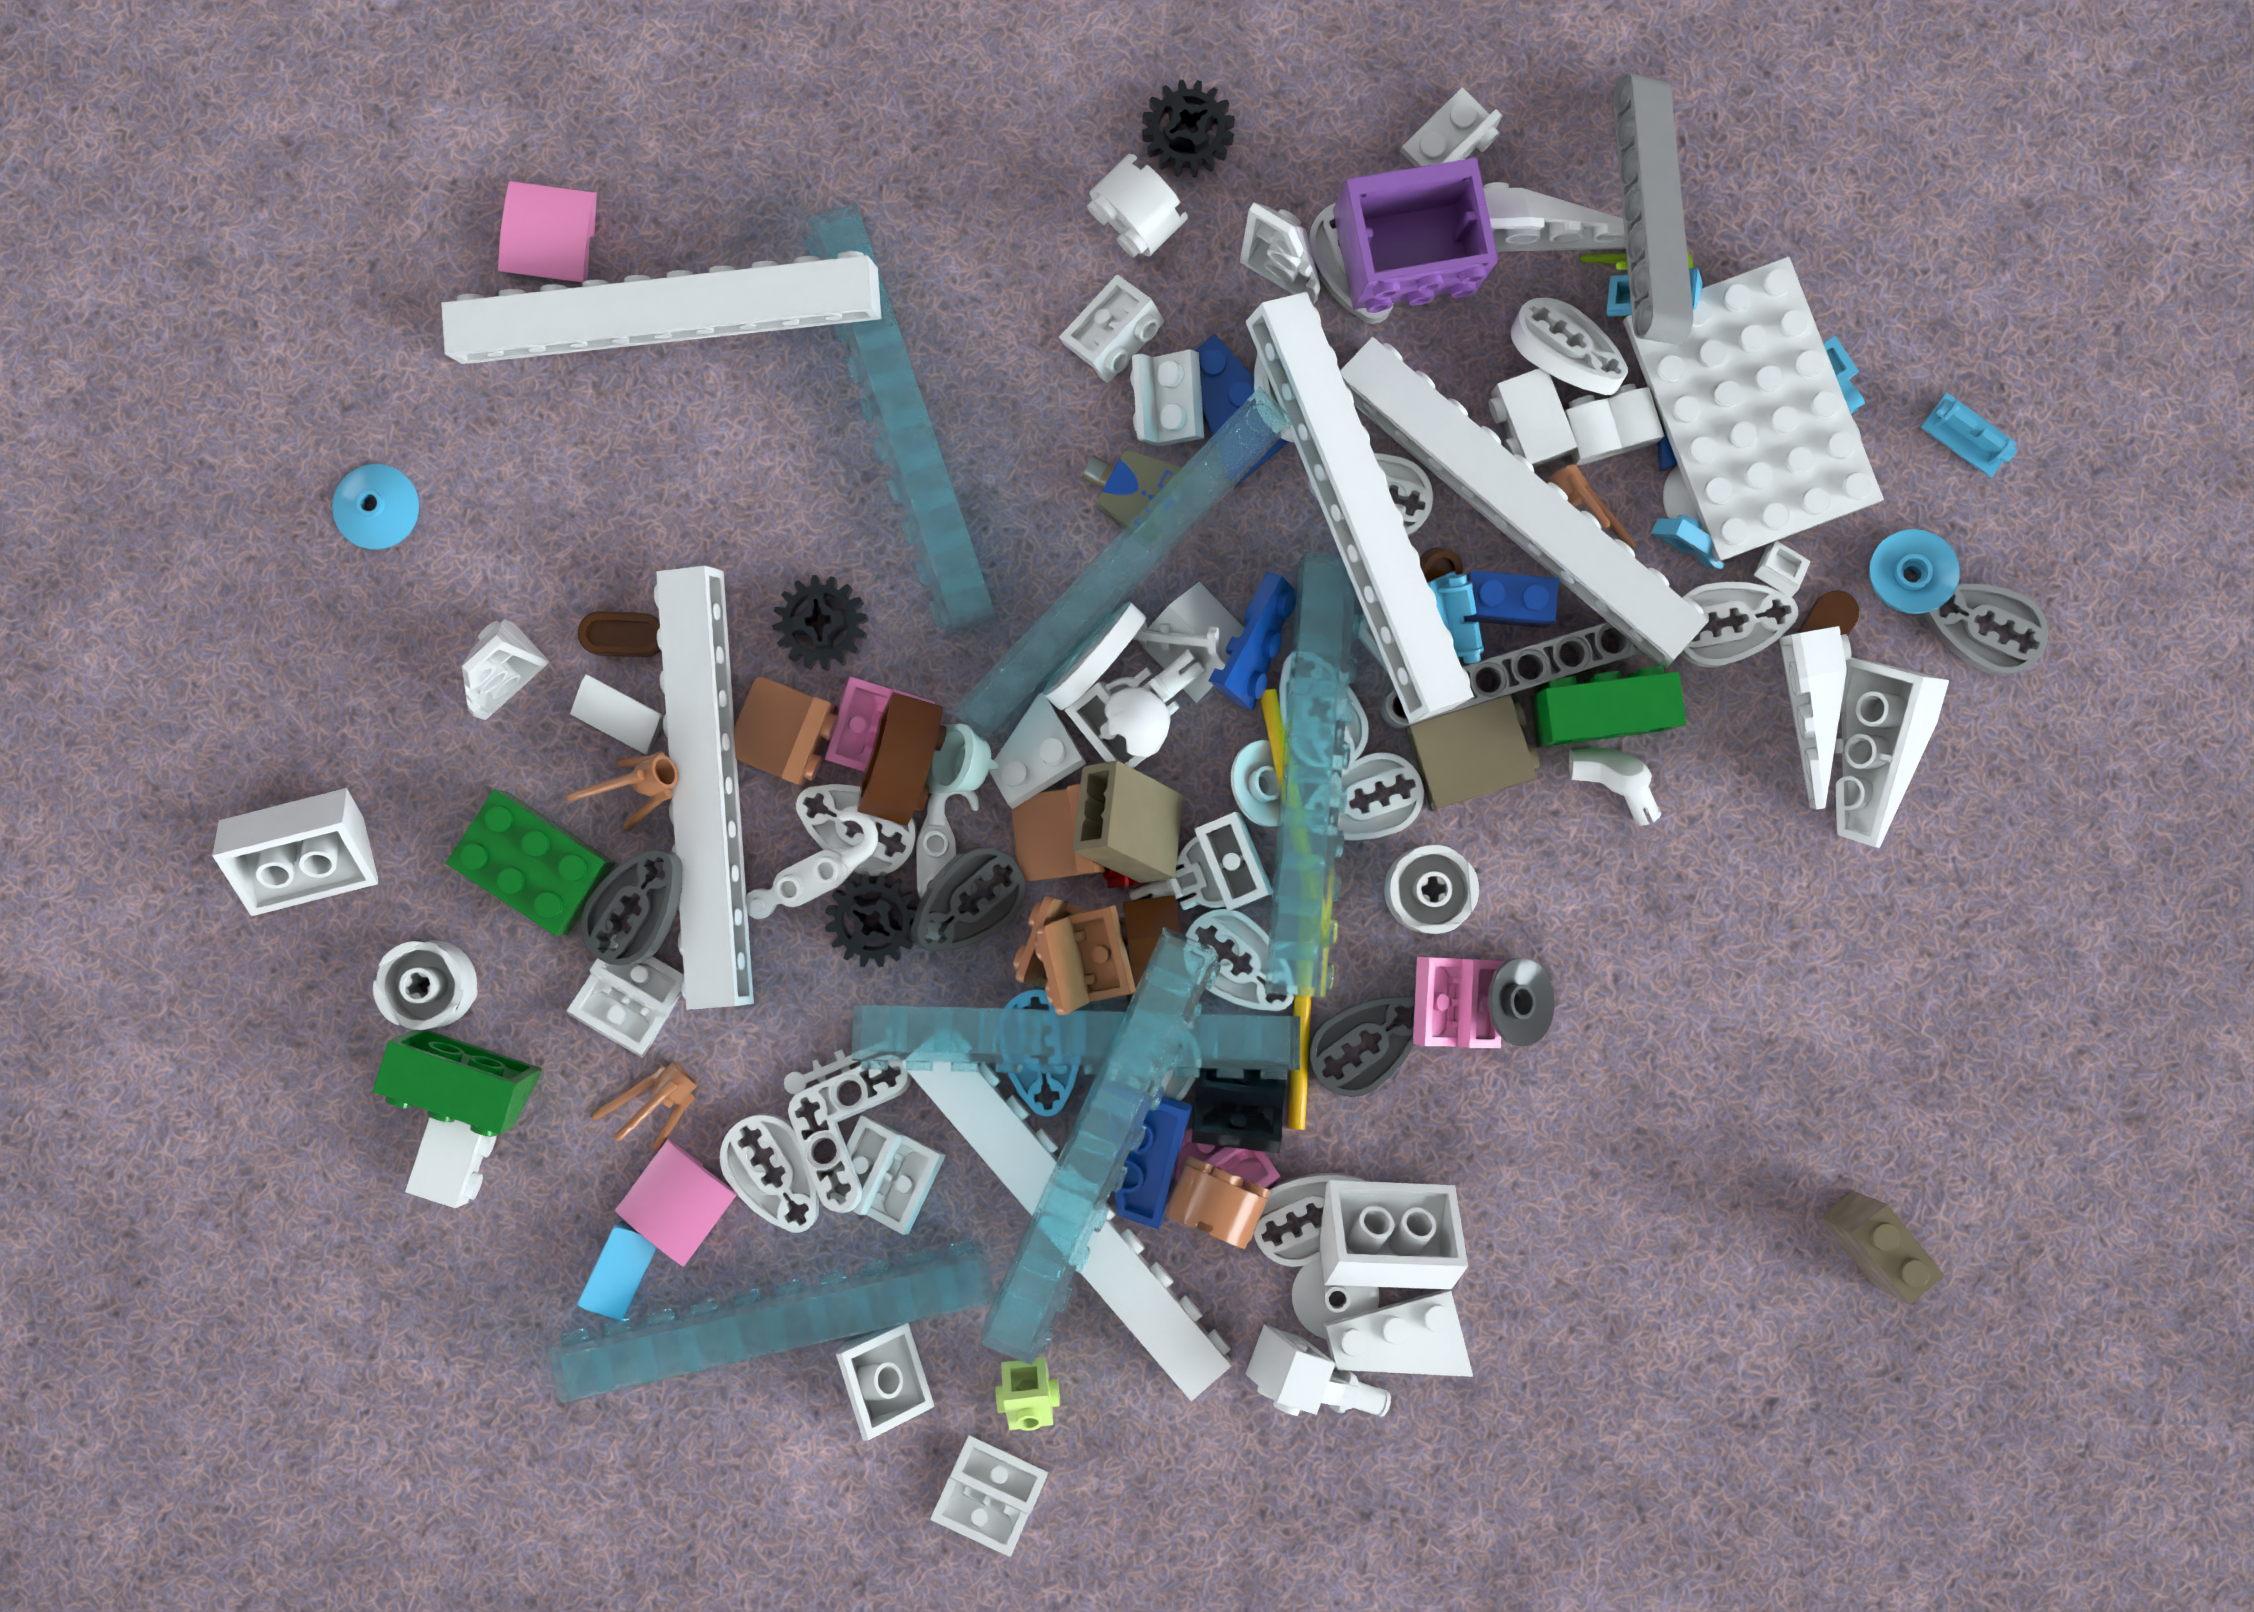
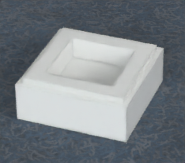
(1782, 568)

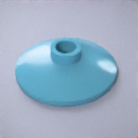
(395, 509)
(1927, 557)

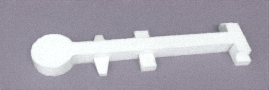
(1166, 638)
(797, 1082)

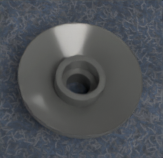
(1521, 1002)

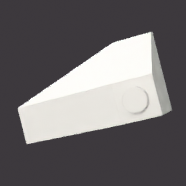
(1541, 223)
(499, 667)
(1816, 686)

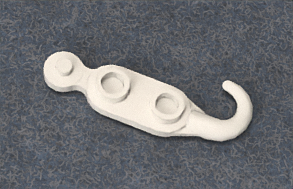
(936, 845)
(816, 873)

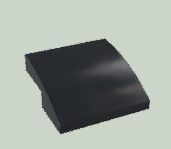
(1239, 1111)

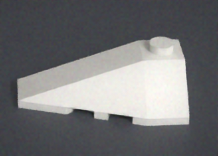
(1280, 250)
(1884, 732)

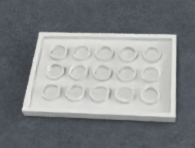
(1757, 414)

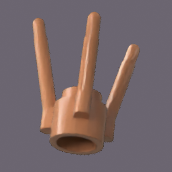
(1579, 491)
(651, 776)
(671, 1087)

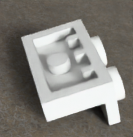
(1453, 132)
(1113, 328)
(1167, 398)

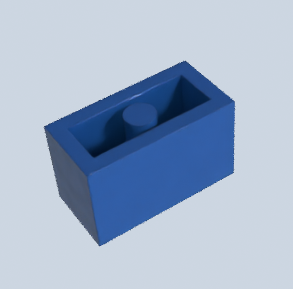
(1513, 599)

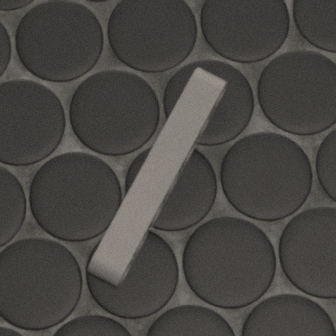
(1652, 210)
(1548, 667)

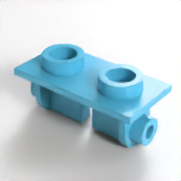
(1969, 435)
(1454, 602)

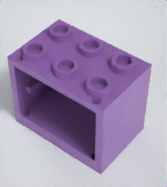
(1415, 234)

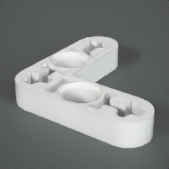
(830, 1113)

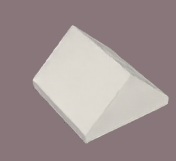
(1193, 615)
(884, 1379)

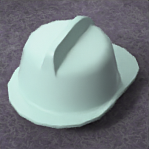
(960, 762)

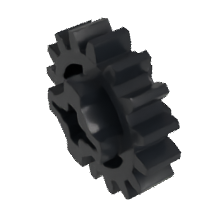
(1180, 111)
(801, 624)
(858, 908)

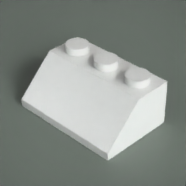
(296, 852)
(1391, 1235)

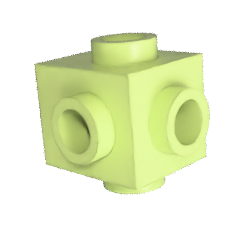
(1027, 1394)

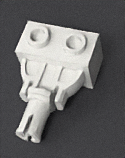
(1089, 708)
(1217, 867)
(1303, 1377)

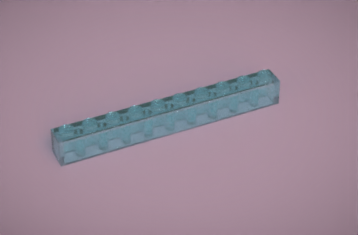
(907, 441)
(1124, 565)
(1312, 780)
(1075, 1039)
(1099, 1146)
(771, 1322)

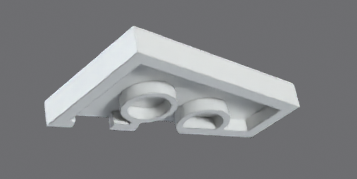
(1402, 1337)

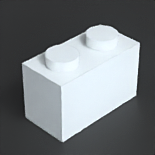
(1532, 418)
(449, 1163)

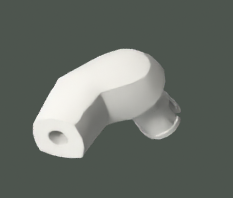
(1620, 774)

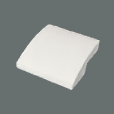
(628, 1001)
(892, 1174)
(989, 1496)

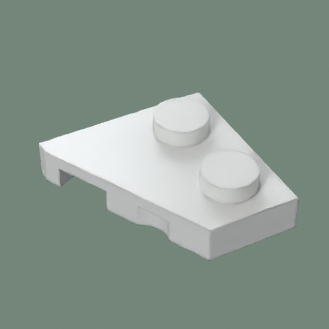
(1035, 754)

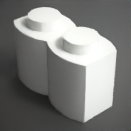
(1613, 424)

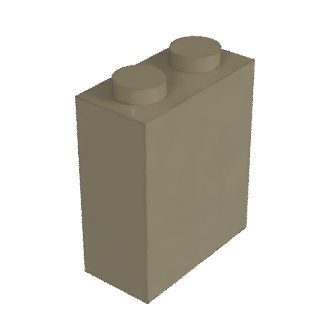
(1472, 752)
(1128, 822)
(1882, 1247)

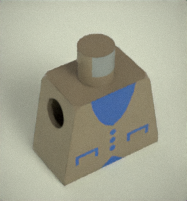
(1128, 484)

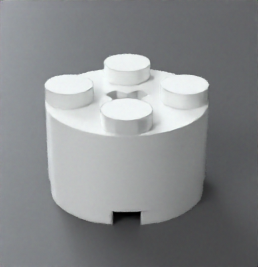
(1137, 207)
(1446, 868)
(404, 971)

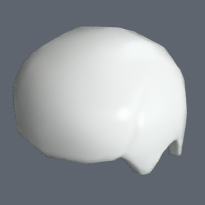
(1139, 719)

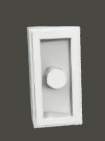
(617, 714)

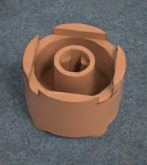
(1217, 1203)

